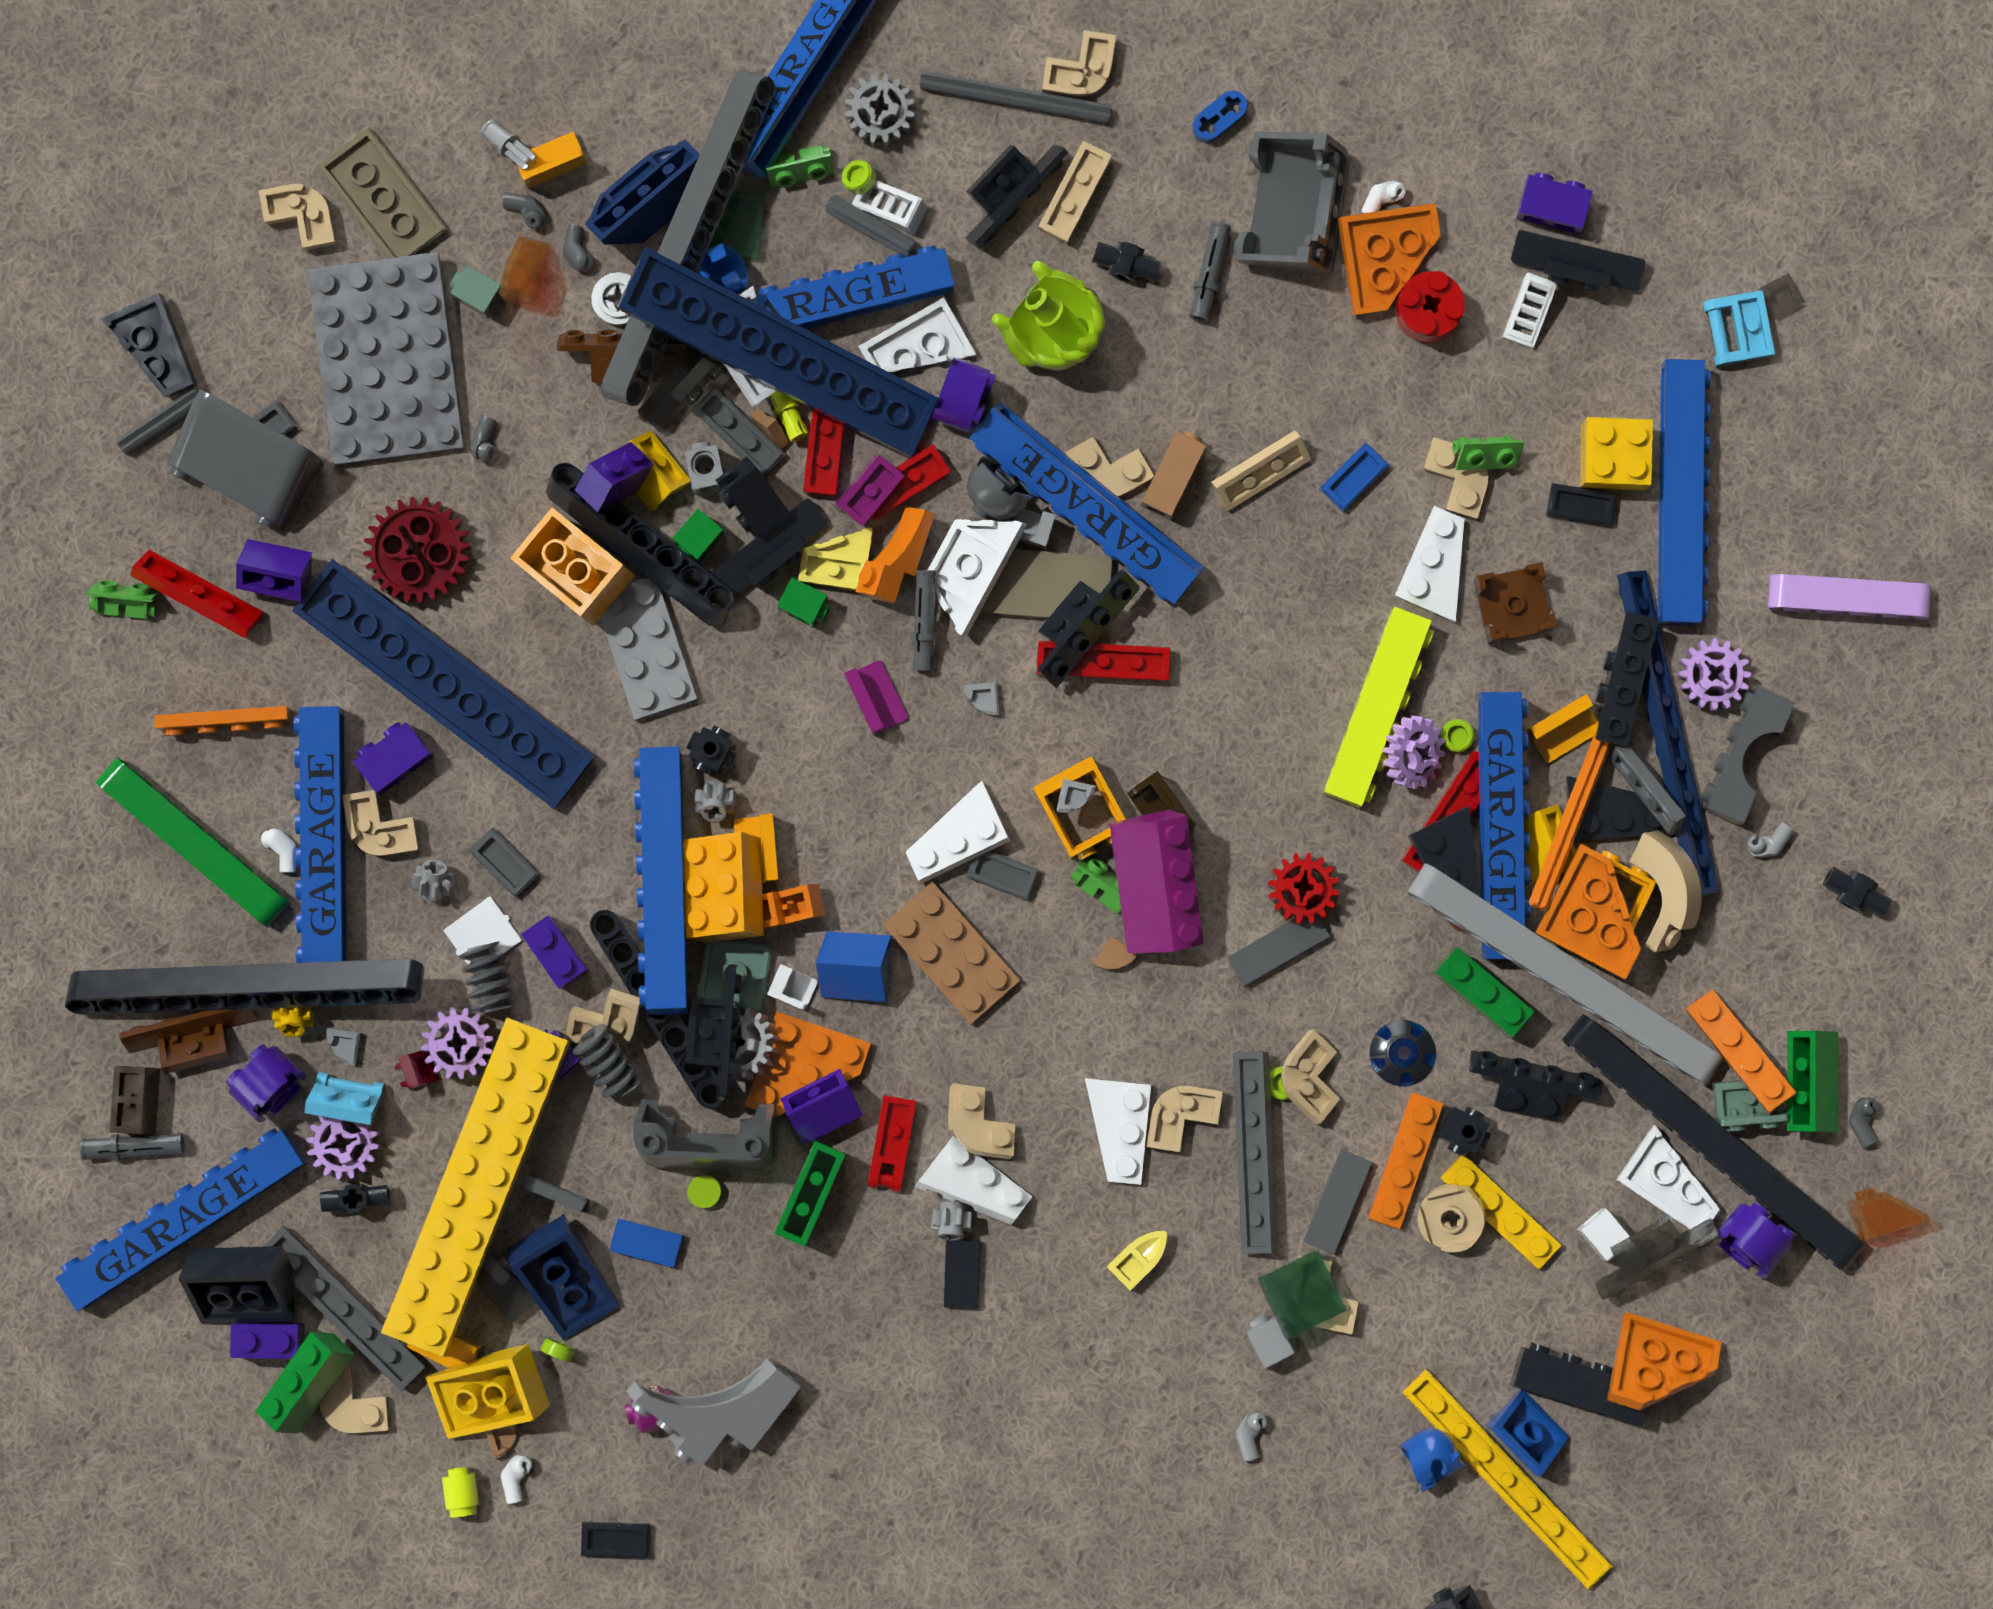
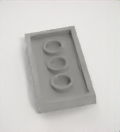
(647, 650)

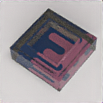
(1781, 295)

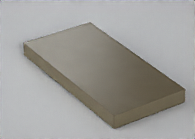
(381, 197)
(1040, 580)

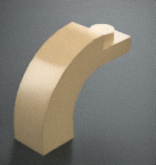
(1678, 886)

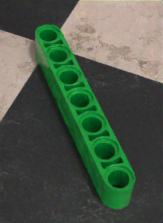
(192, 842)

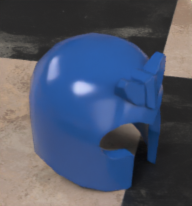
(725, 268)
(1431, 1456)

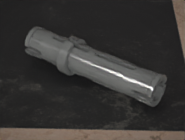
(1206, 285)
(924, 629)
(118, 1147)

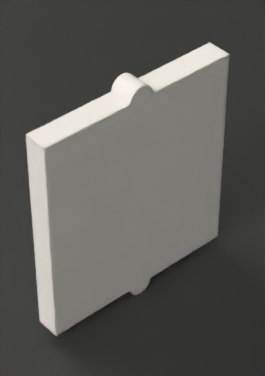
(483, 926)

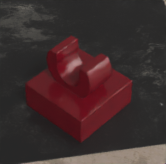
(416, 1070)

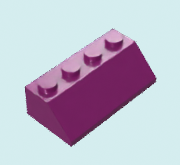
(1156, 883)

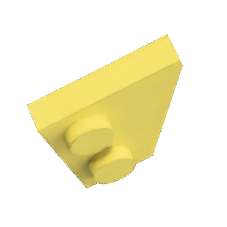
(836, 561)

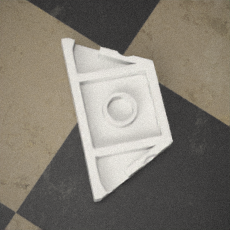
(971, 565)

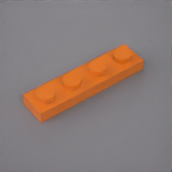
(209, 721)
(1740, 1052)
(1405, 1160)

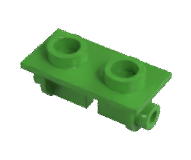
(814, 165)
(1490, 454)
(110, 597)
(1094, 874)

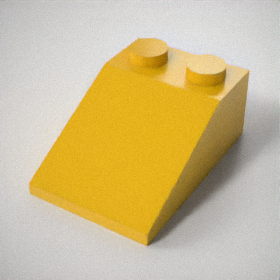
(489, 1392)

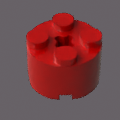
(1435, 289)

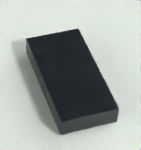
(1581, 504)
(961, 1273)
(615, 1539)

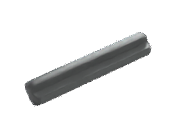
(870, 225)
(157, 423)

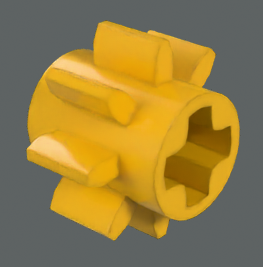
(292, 1021)

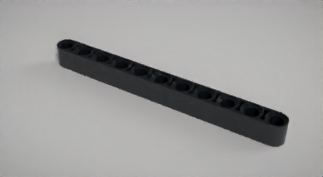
(245, 987)
(1714, 1142)

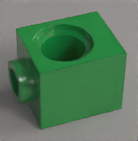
(698, 536)
(804, 603)

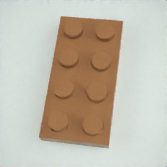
(951, 953)

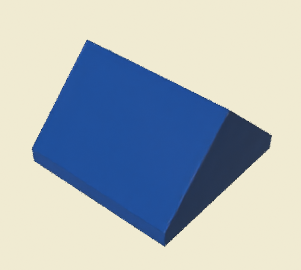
(854, 966)
(1528, 1432)

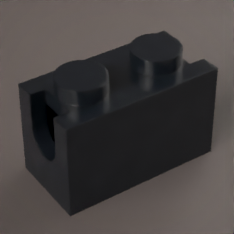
(752, 497)

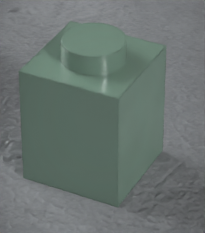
(475, 291)

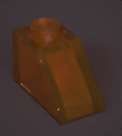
(524, 271)
(1881, 1213)

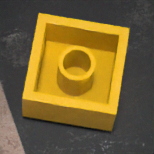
(1616, 453)

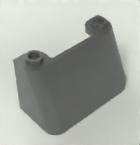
(1295, 202)
(243, 459)
(665, 1148)

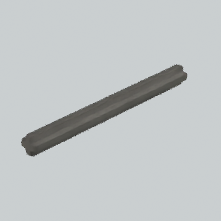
(1015, 97)

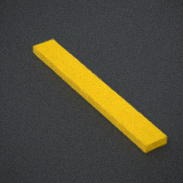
(1507, 1479)

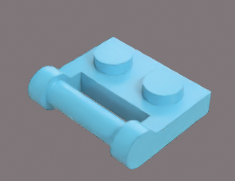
(1749, 325)
(344, 1099)

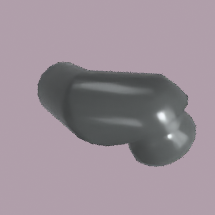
(528, 207)
(574, 252)
(480, 444)
(1860, 1119)

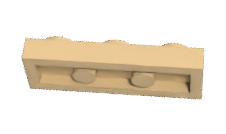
(1075, 192)
(1261, 470)

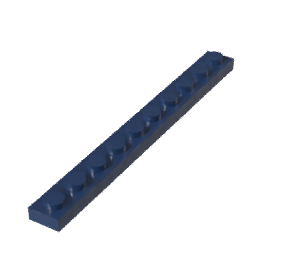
(1669, 735)

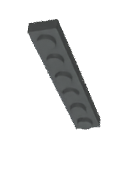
(1255, 1152)
(348, 1312)

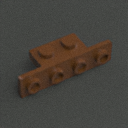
(602, 348)
(188, 1039)

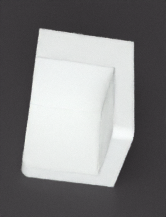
(792, 987)
(1602, 1233)

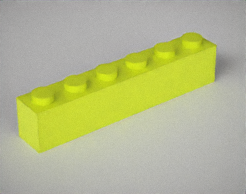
(1377, 707)

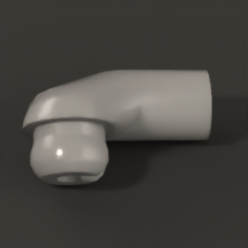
(1770, 845)
(1247, 1433)

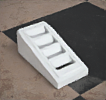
(913, 217)
(1541, 284)

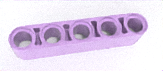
(1854, 596)

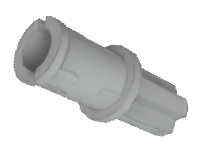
(508, 145)

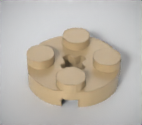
(1460, 1201)

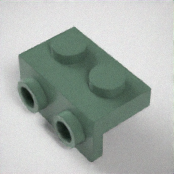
(1737, 1107)

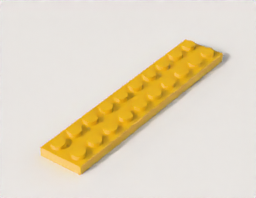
(475, 1187)

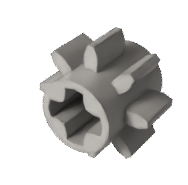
(714, 801)
(432, 880)
(951, 1221)

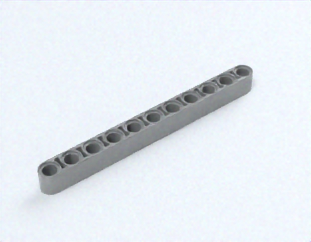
(1564, 974)

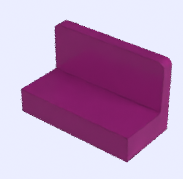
(869, 489)
(876, 696)

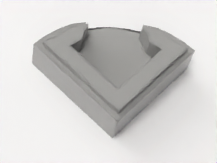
(983, 697)
(1074, 795)
(344, 1044)

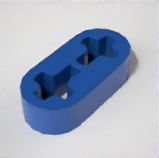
(1224, 122)

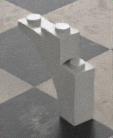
(734, 1413)

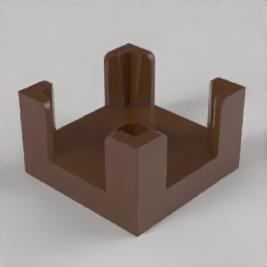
(1514, 604)

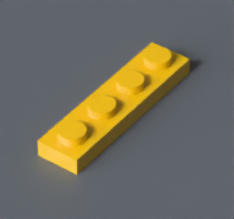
(1504, 1213)

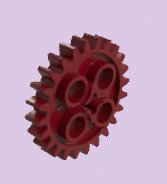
(440, 534)

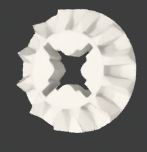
(603, 290)

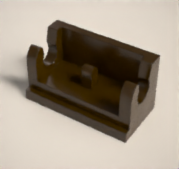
(1156, 796)
(134, 1100)

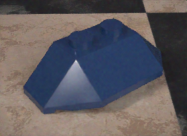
(643, 196)

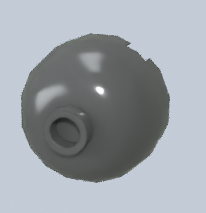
(995, 491)

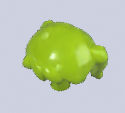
(1054, 322)

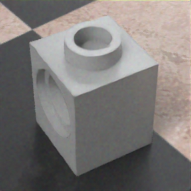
(704, 482)
(1268, 1340)

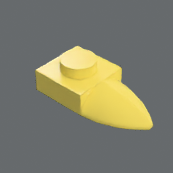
(1138, 1258)

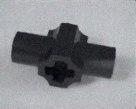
(1126, 261)
(1857, 891)
(371, 1197)

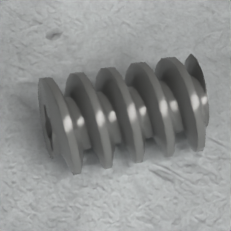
(486, 978)
(606, 1062)

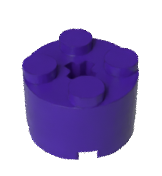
(961, 394)
(265, 1082)
(1754, 1239)

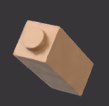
(1174, 474)

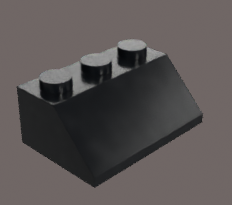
(239, 1284)

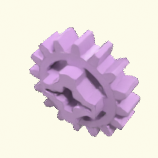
(1704, 665)
(1414, 752)
(440, 1045)
(347, 1158)

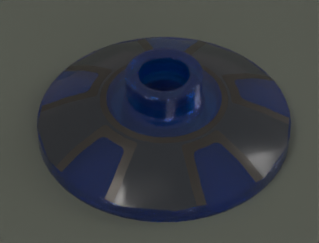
(1385, 1053)

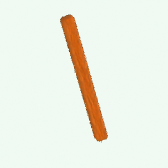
(1569, 824)

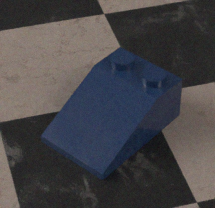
(562, 1277)

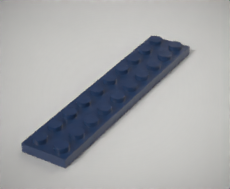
(777, 352)
(443, 684)

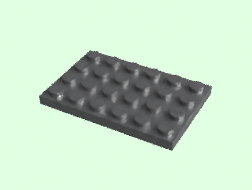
(386, 358)

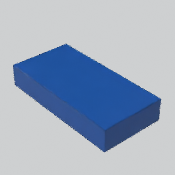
(1354, 476)
(646, 1242)

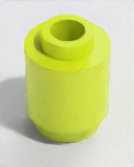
(460, 1492)

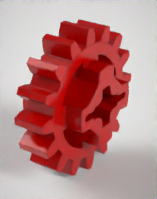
(1288, 886)

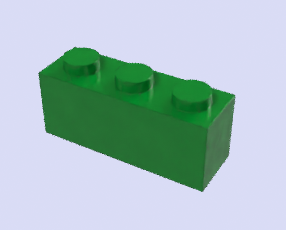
(1483, 992)
(1814, 1077)
(809, 1193)
(304, 1382)

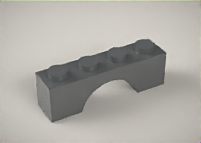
(1730, 793)

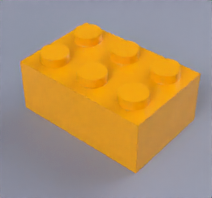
(572, 566)
(723, 887)

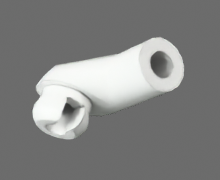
(1383, 194)
(283, 846)
(512, 1476)

